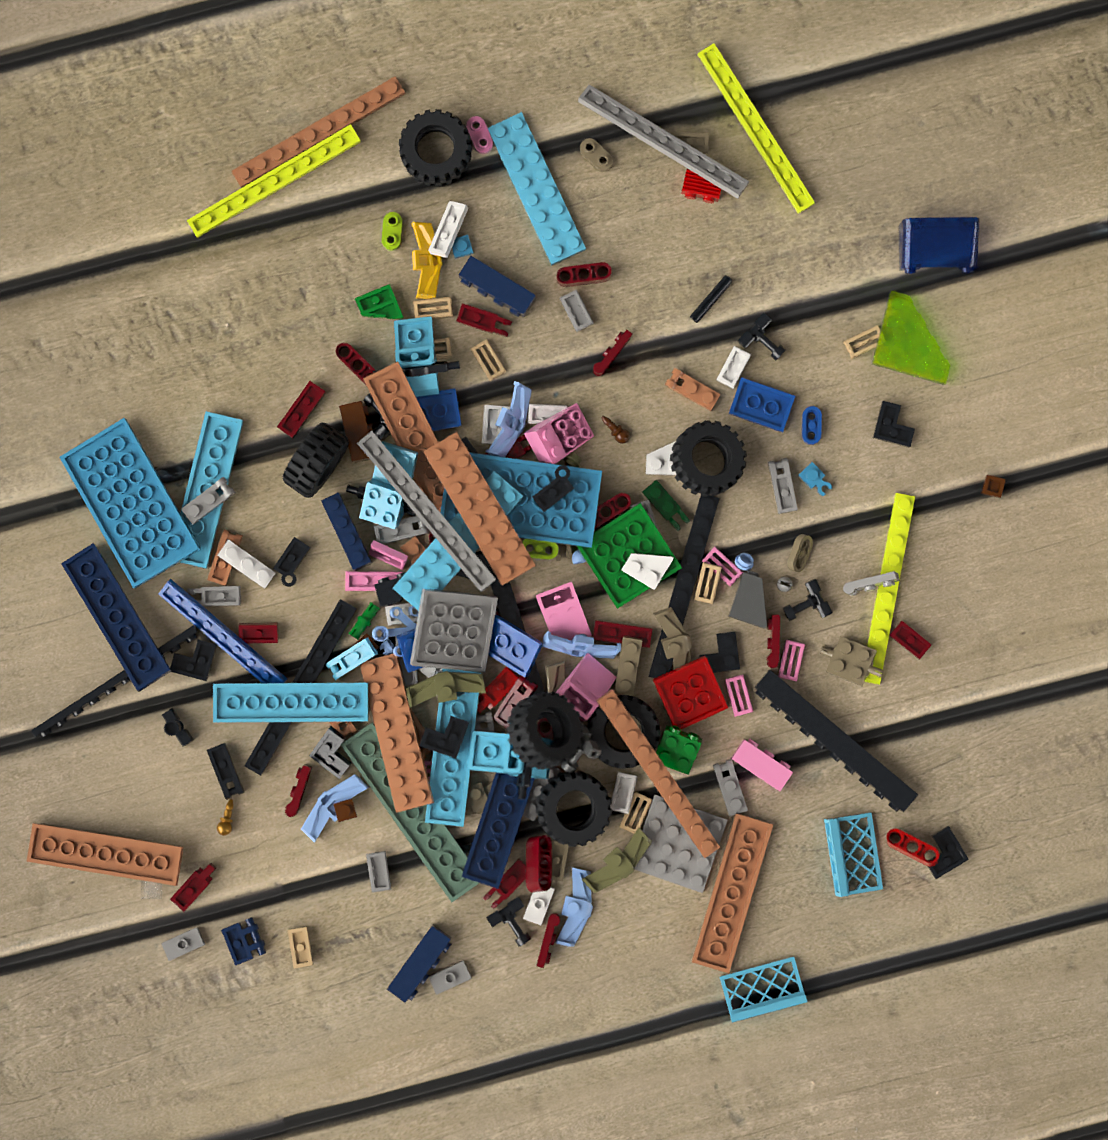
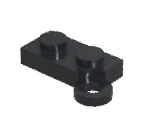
(554, 490)
(291, 560)

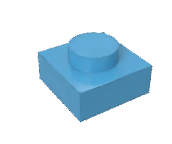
(462, 247)

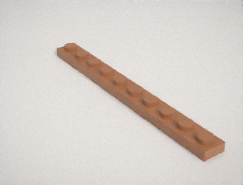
(318, 131)
(658, 773)

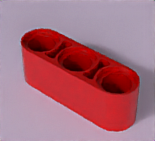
(907, 839)

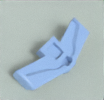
(511, 421)
(580, 646)
(324, 806)
(576, 908)

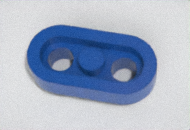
(813, 426)

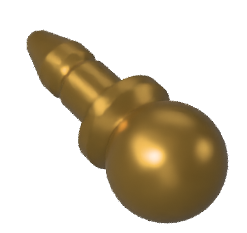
(224, 826)

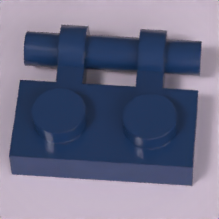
(238, 944)

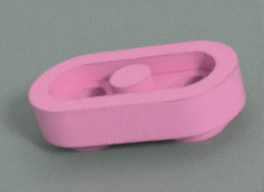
(479, 134)

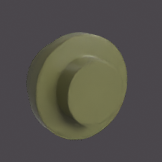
(572, 460)

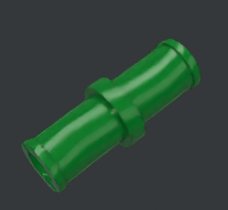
(364, 621)

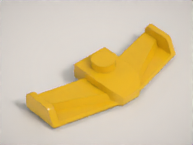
(425, 262)

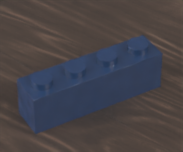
(497, 286)
(346, 531)
(419, 963)

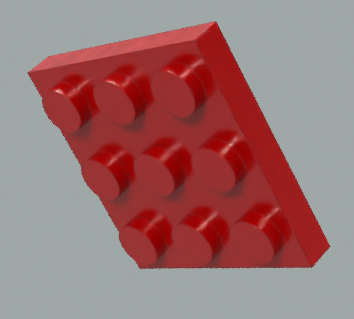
(690, 693)

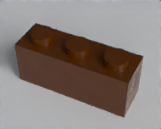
(356, 428)

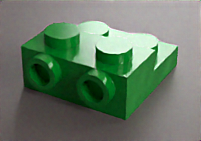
(678, 749)

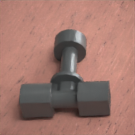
(588, 747)

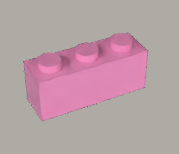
(762, 764)

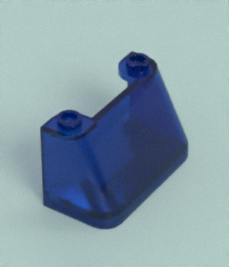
(938, 243)

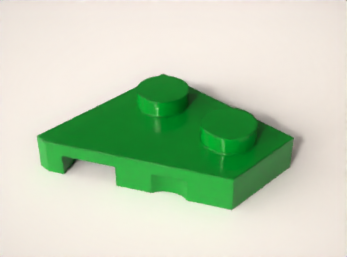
(379, 304)

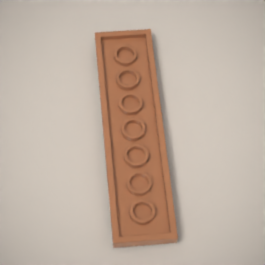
(406, 424)
(479, 508)
(397, 733)
(105, 854)
(732, 893)

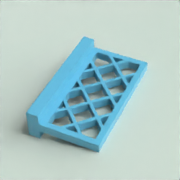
(837, 859)
(766, 1006)

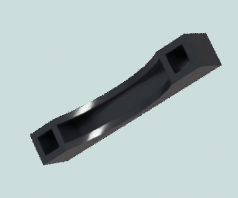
(388, 596)

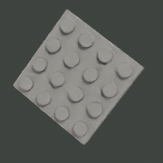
(453, 630)
(672, 851)

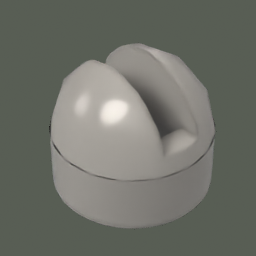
(784, 588)

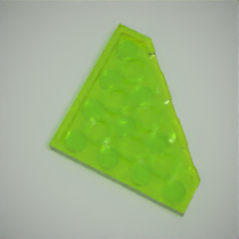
(907, 343)

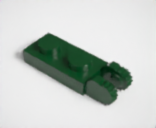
(664, 503)

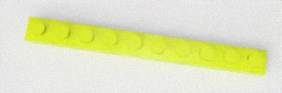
(756, 128)
(273, 181)
(886, 596)

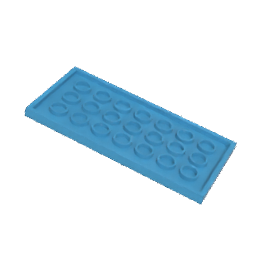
(129, 503)
(566, 522)

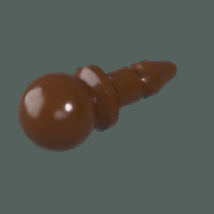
(621, 435)

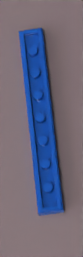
(220, 634)

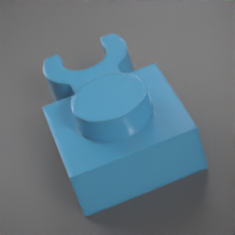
(812, 477)

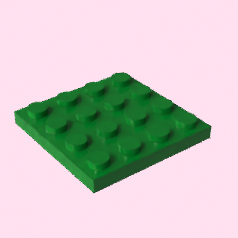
(614, 544)

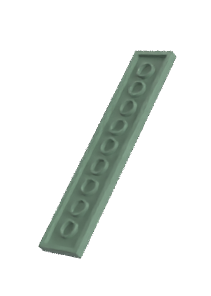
(430, 841)

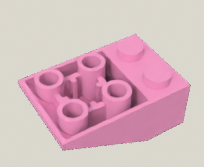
(559, 435)
(563, 612)
(586, 685)

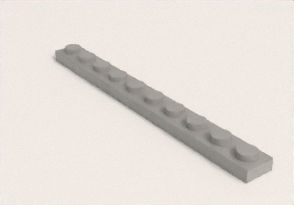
(663, 141)
(426, 511)

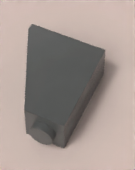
(749, 601)

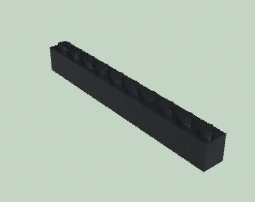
(836, 741)

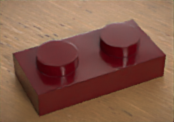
(259, 632)
(910, 640)

